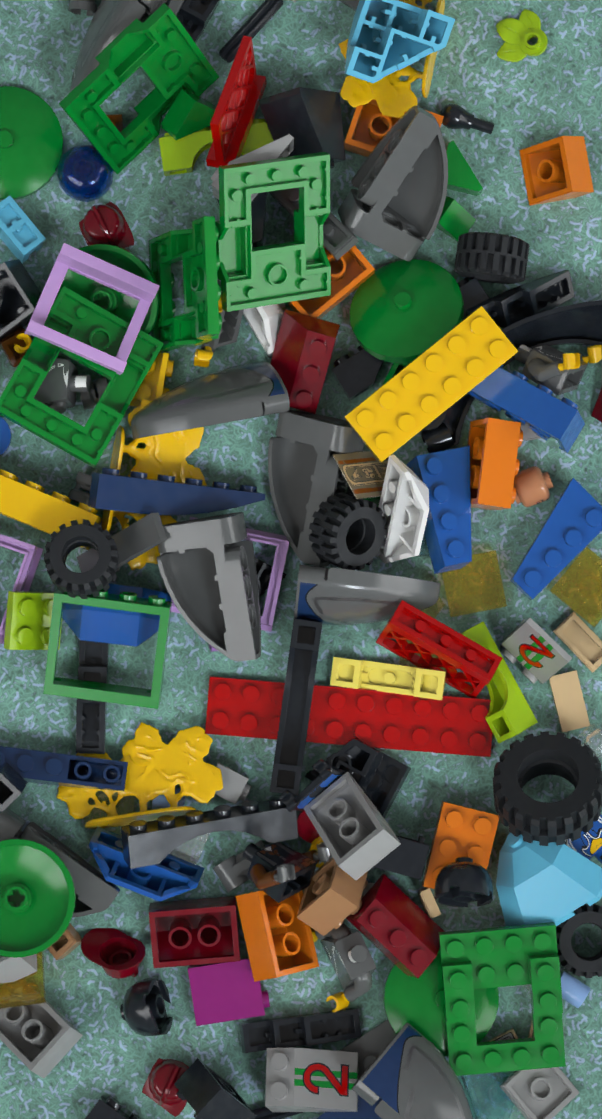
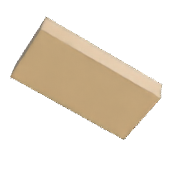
(581, 641)
(569, 701)

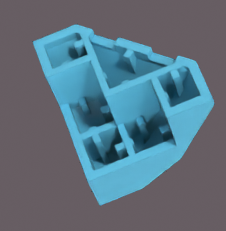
(391, 37)
(544, 882)

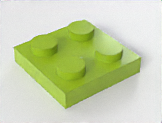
(28, 620)

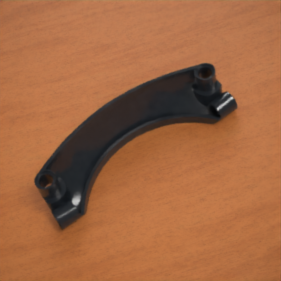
(559, 326)

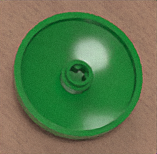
(28, 142)
(108, 298)
(405, 309)
(34, 898)
(423, 1004)

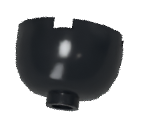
(463, 883)
(145, 1007)

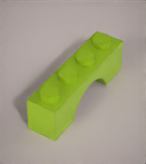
(181, 154)
(508, 709)

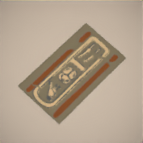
(363, 473)

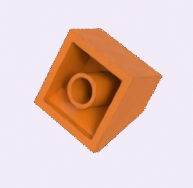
(556, 170)

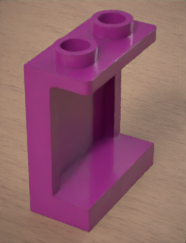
(226, 992)

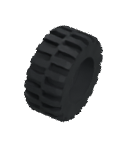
(548, 756)

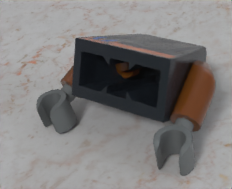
(281, 869)

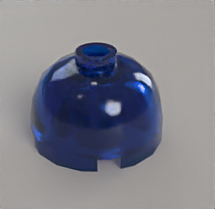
(84, 173)

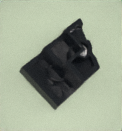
(372, 770)

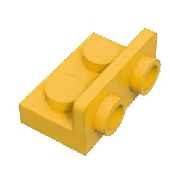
(154, 382)

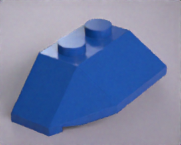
(113, 625)
(156, 881)

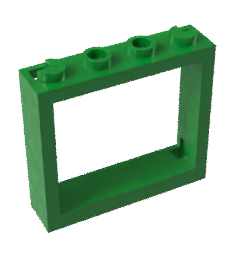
(102, 691)

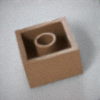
(330, 898)

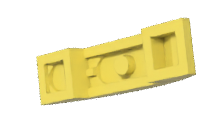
(388, 678)

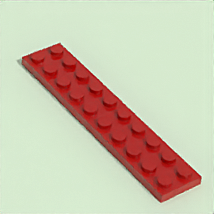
(346, 714)

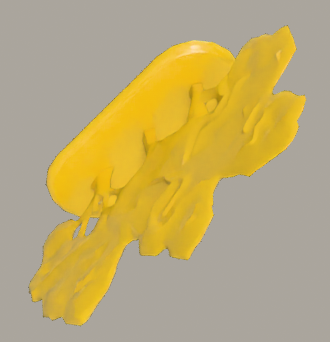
(391, 94)
(162, 455)
(152, 771)

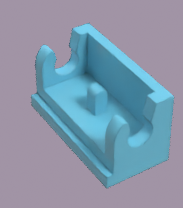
(18, 230)

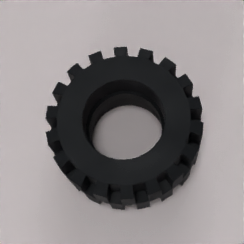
(491, 257)
(332, 525)
(77, 536)
(567, 956)

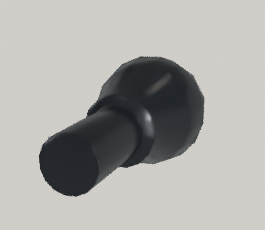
(458, 118)

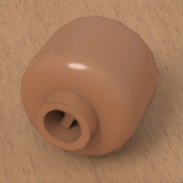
(532, 486)

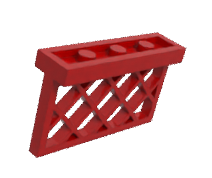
(236, 107)
(436, 638)

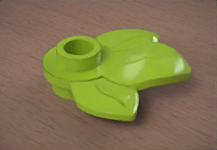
(517, 36)

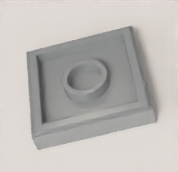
(539, 1092)

